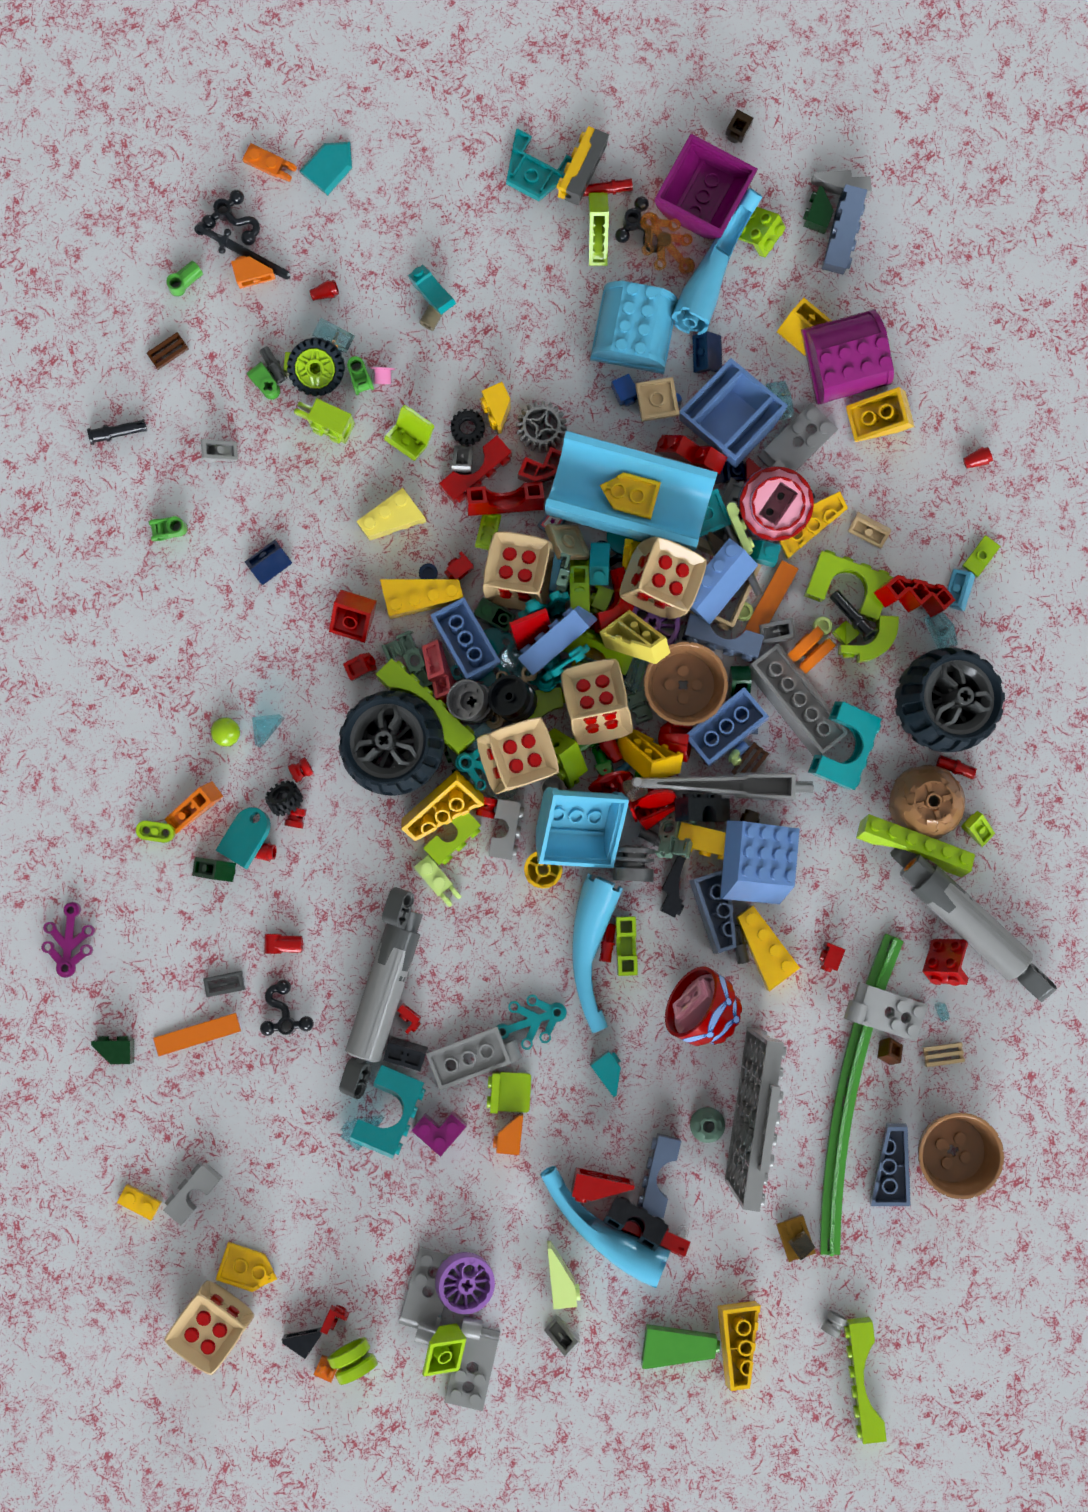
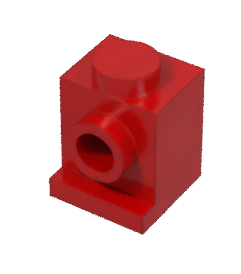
(459, 567)
(831, 957)

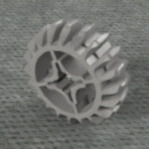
(536, 442)

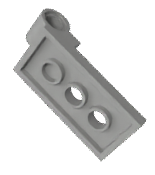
(781, 450)
(869, 1008)
(488, 1053)
(419, 1309)
(481, 1349)

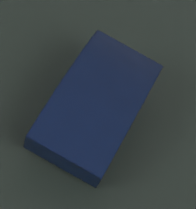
(730, 471)

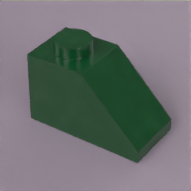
(739, 678)
(214, 869)

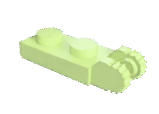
(739, 528)
(436, 879)

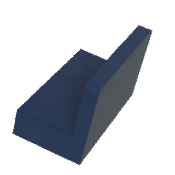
(707, 352)
(268, 562)

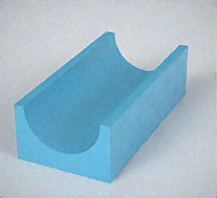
(591, 462)

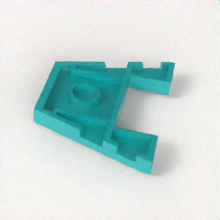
(530, 174)

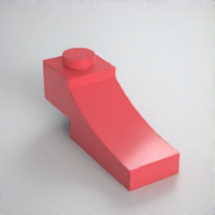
(438, 669)

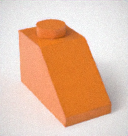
(251, 272)
(509, 1137)

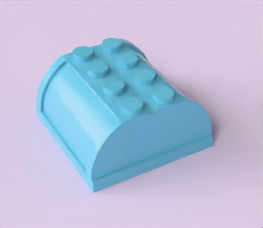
(634, 326)
(580, 827)

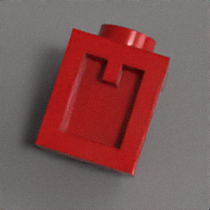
(360, 666)
(408, 1014)
(330, 1320)

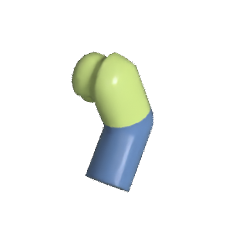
(736, 752)

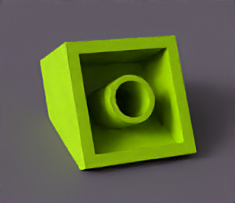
(444, 1350)

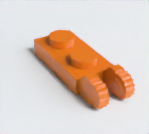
(268, 162)

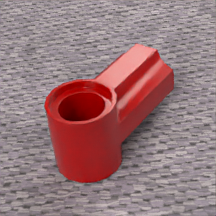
(277, 944)

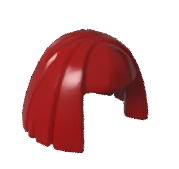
(676, 739)

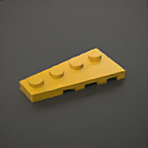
(823, 514)

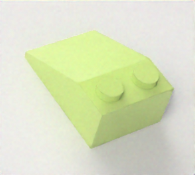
(564, 1290)

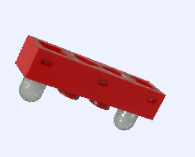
(674, 1242)

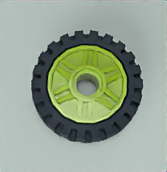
(311, 381)

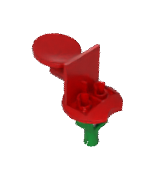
(611, 781)

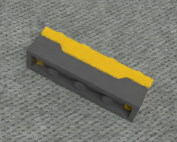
(583, 165)

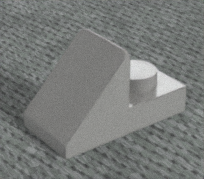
(219, 450)

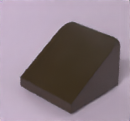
(714, 542)

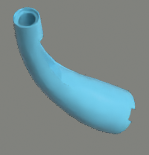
(702, 290)
(592, 917)
(614, 1245)

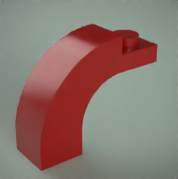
(618, 606)

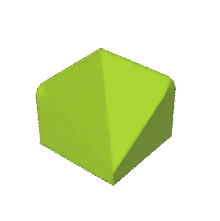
(845, 633)

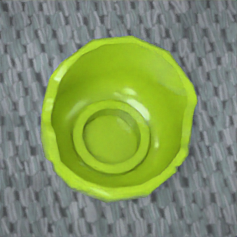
(225, 732)

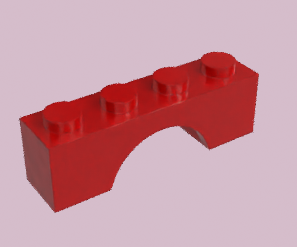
(495, 455)
(485, 502)

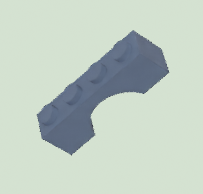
(745, 646)
(664, 1151)

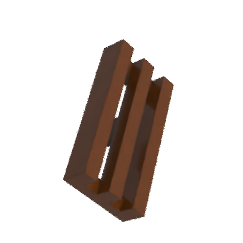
(164, 344)
(759, 750)

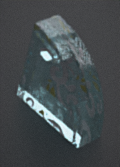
(942, 1011)

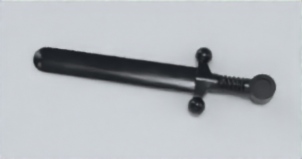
(224, 241)

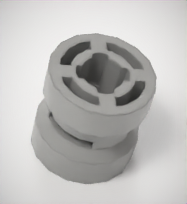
(834, 1324)

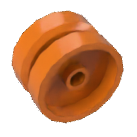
(811, 649)

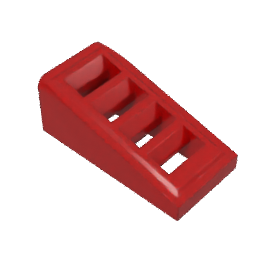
(650, 817)

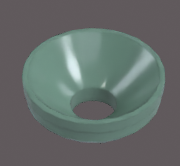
(700, 1117)

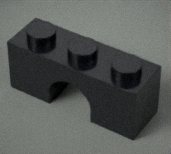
(702, 808)
(651, 1227)

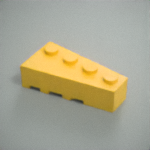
(446, 802)
(737, 1334)

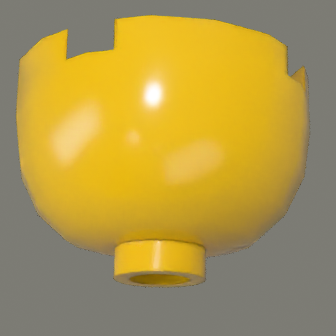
(541, 874)

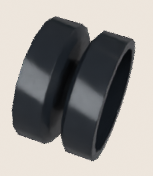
(512, 698)

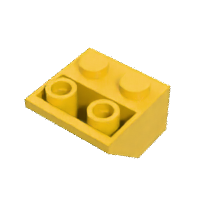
(801, 317)
(497, 404)

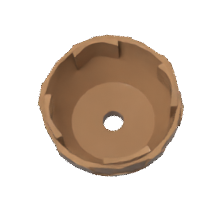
(911, 806)

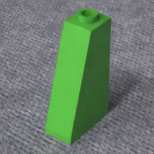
(676, 1346)

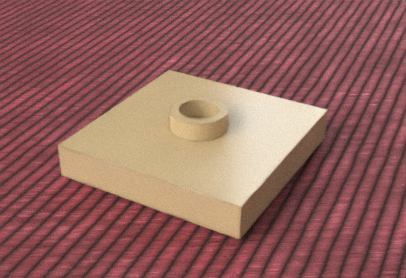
(657, 399)
(567, 540)

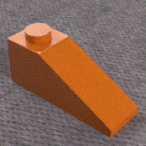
(194, 806)

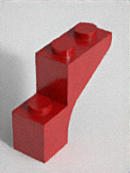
(687, 451)

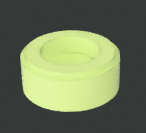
(746, 612)
(824, 623)

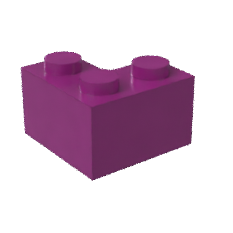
(439, 1136)

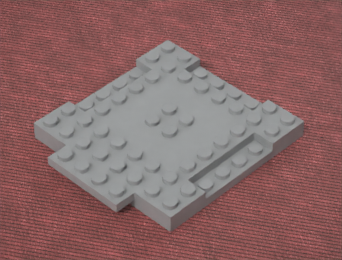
(755, 1118)

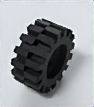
(467, 416)
(284, 798)

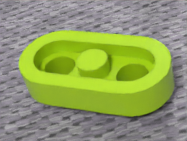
(156, 831)

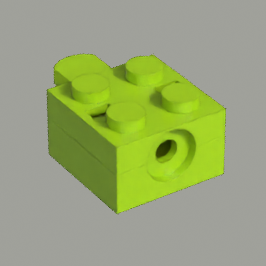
(327, 420)
(569, 758)

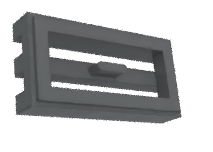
(240, 980)

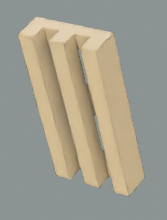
(960, 1052)

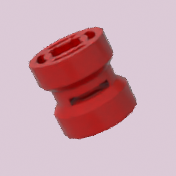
(297, 773)
(487, 811)
(295, 819)

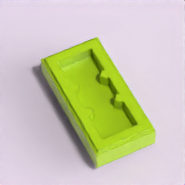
(488, 526)
(981, 556)

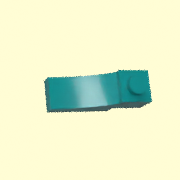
(431, 289)

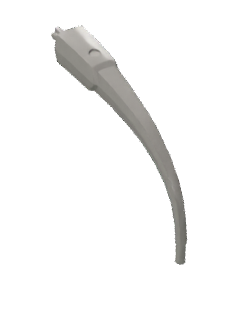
(755, 785)

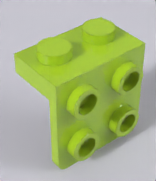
(763, 230)
(410, 433)
(509, 1092)

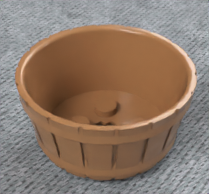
(705, 684)
(975, 1163)

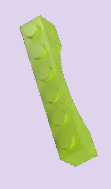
(395, 678)
(946, 856)
(861, 1339)

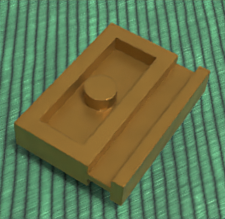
(788, 1230)

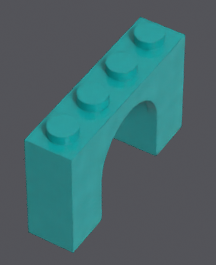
(864, 729)
(387, 1140)

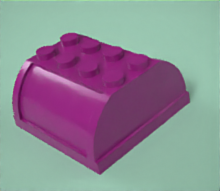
(704, 188)
(848, 356)

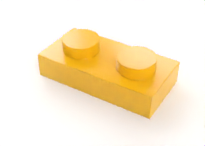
(139, 1202)

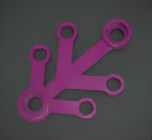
(68, 942)

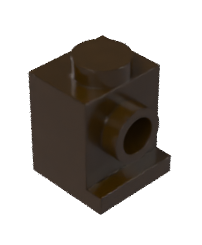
(739, 121)

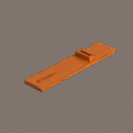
(772, 596)
(197, 1034)

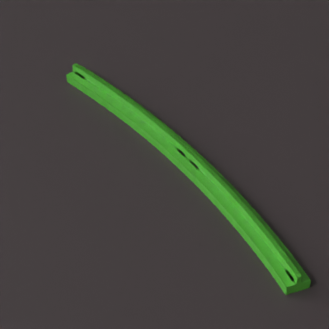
(842, 1116)

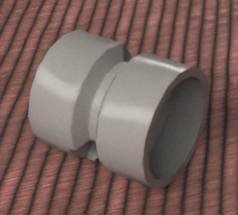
(553, 781)

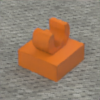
(324, 1370)

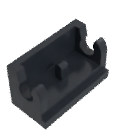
(405, 1053)

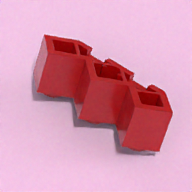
(537, 472)
(914, 594)

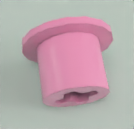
(382, 375)

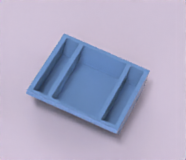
(733, 412)
(759, 862)

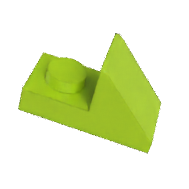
(978, 828)

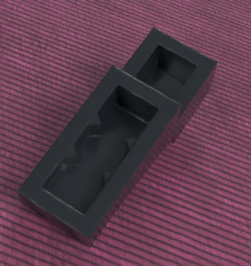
(673, 904)

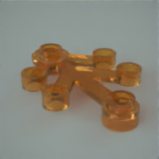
(665, 241)

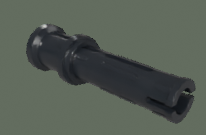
(107, 433)
(858, 621)

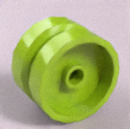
(352, 1361)

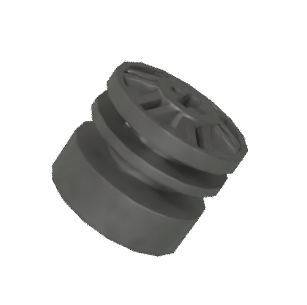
(469, 701)
(633, 864)

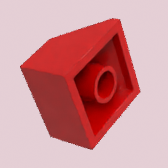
(352, 615)

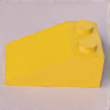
(880, 415)

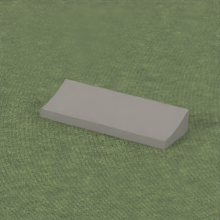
(796, 701)

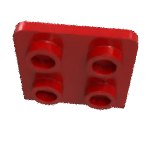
(945, 962)

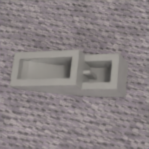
(835, 181)

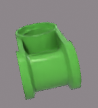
(263, 379)
(360, 379)
(163, 528)

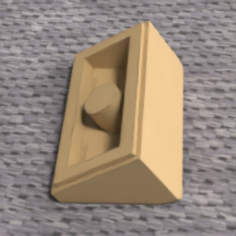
(869, 530)

